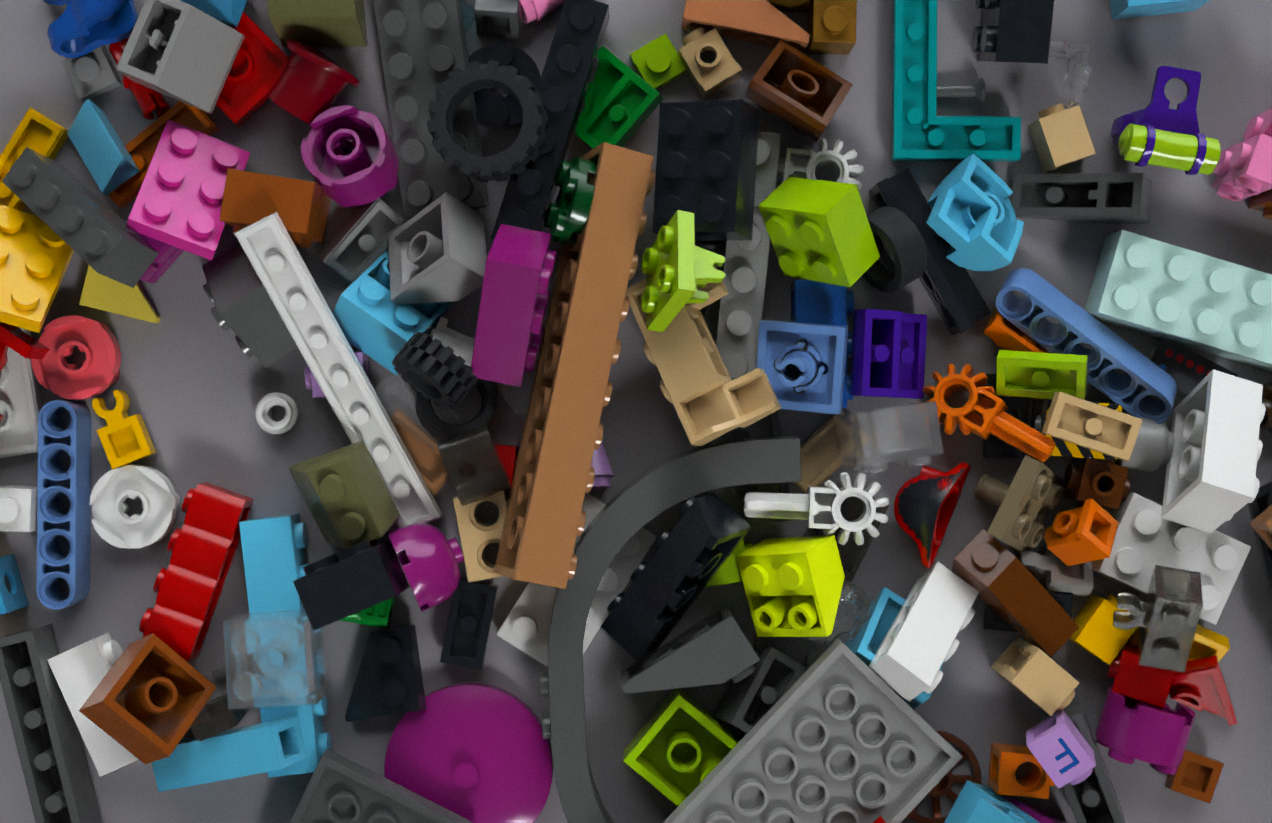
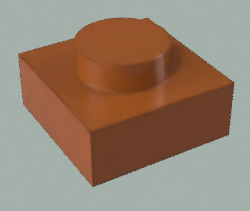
(1196, 776)

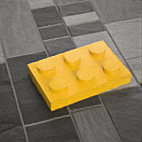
(30, 268)

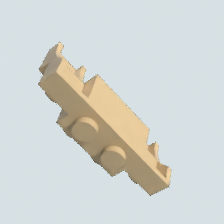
(696, 375)

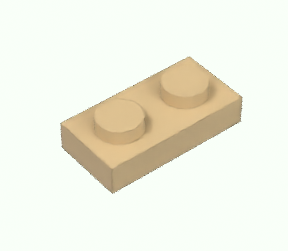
(1092, 426)

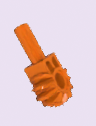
(983, 412)

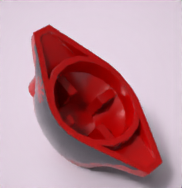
(927, 505)

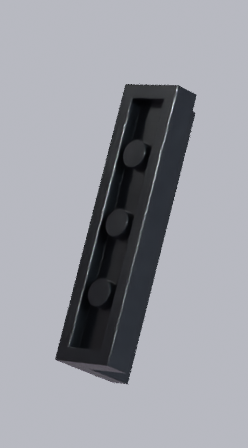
(943, 280)

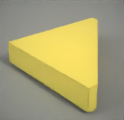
(115, 297)

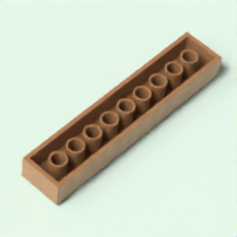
(574, 374)

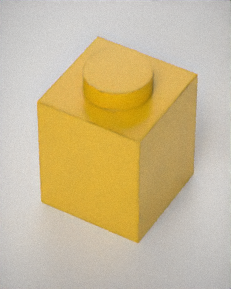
(1097, 631)

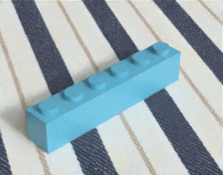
(271, 563)

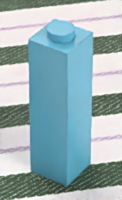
(232, 754)

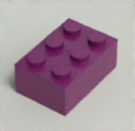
(513, 305)

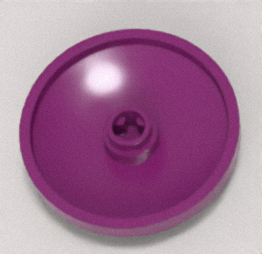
(474, 754)

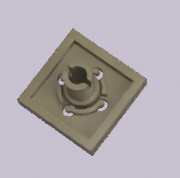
(1022, 504)

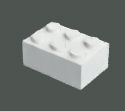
(1214, 452)
(1149, 540)

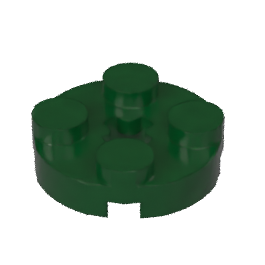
(572, 202)

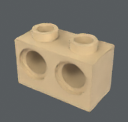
(477, 535)
(1036, 676)

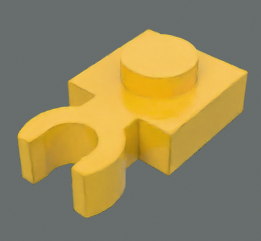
(124, 437)

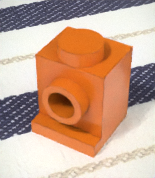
(1074, 532)

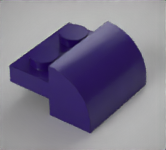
(888, 354)

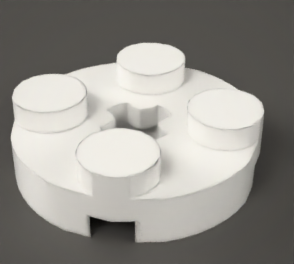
(109, 506)

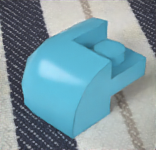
(975, 217)

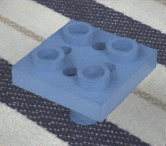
(799, 367)

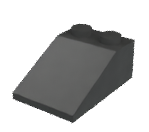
(697, 657)

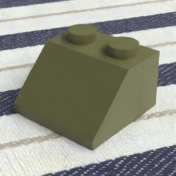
(320, 22)
(346, 495)

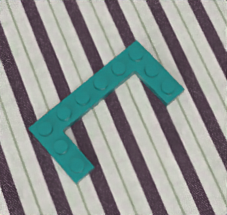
(914, 125)

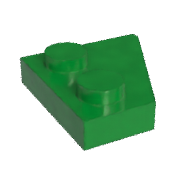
(615, 103)

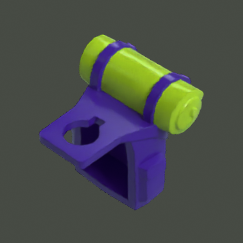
(1168, 135)

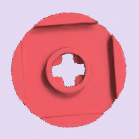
(98, 369)

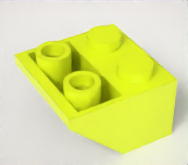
(793, 585)

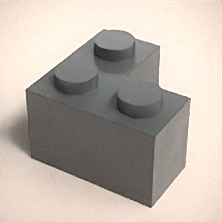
(246, 307)

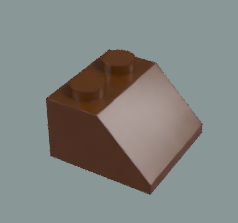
(797, 90)

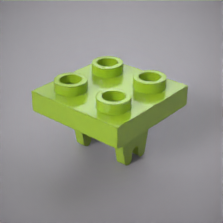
(675, 271)

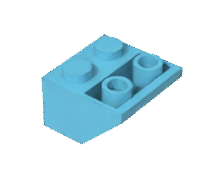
(376, 322)

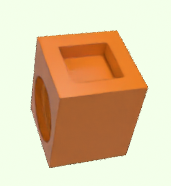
(1002, 769)

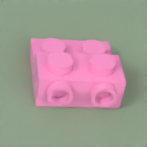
(1247, 166)

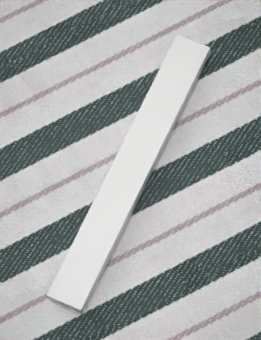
(335, 365)

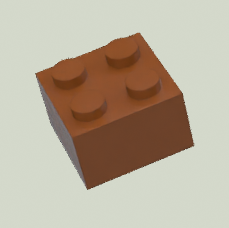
(298, 202)
(148, 699)

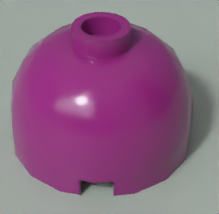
(428, 562)

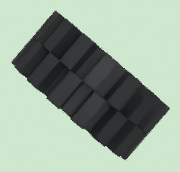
(434, 371)

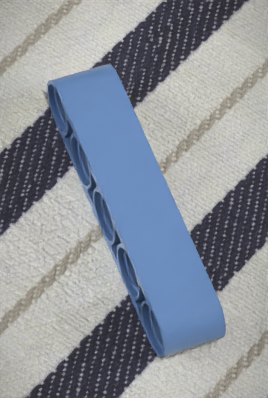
(1079, 326)
(50, 519)

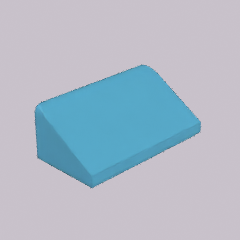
(101, 148)

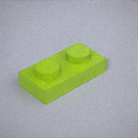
(1040, 374)

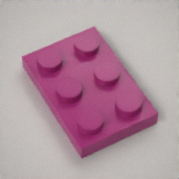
(185, 190)

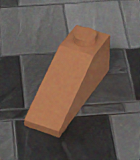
(745, 21)

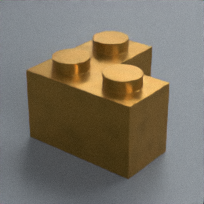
(829, 23)

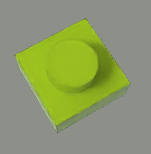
(658, 62)

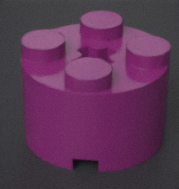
(350, 156)
(1144, 731)

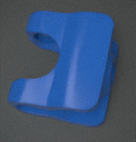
(90, 25)

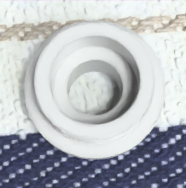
(264, 413)

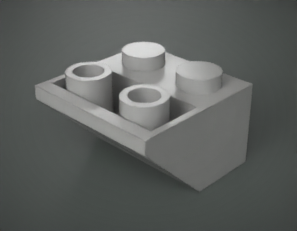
(180, 52)

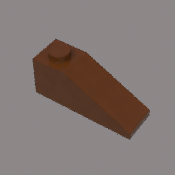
(1014, 593)

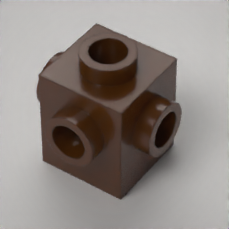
(1082, 477)

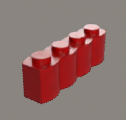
(197, 568)

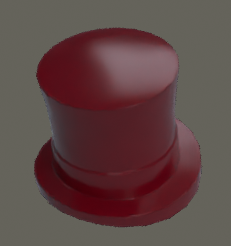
(309, 82)

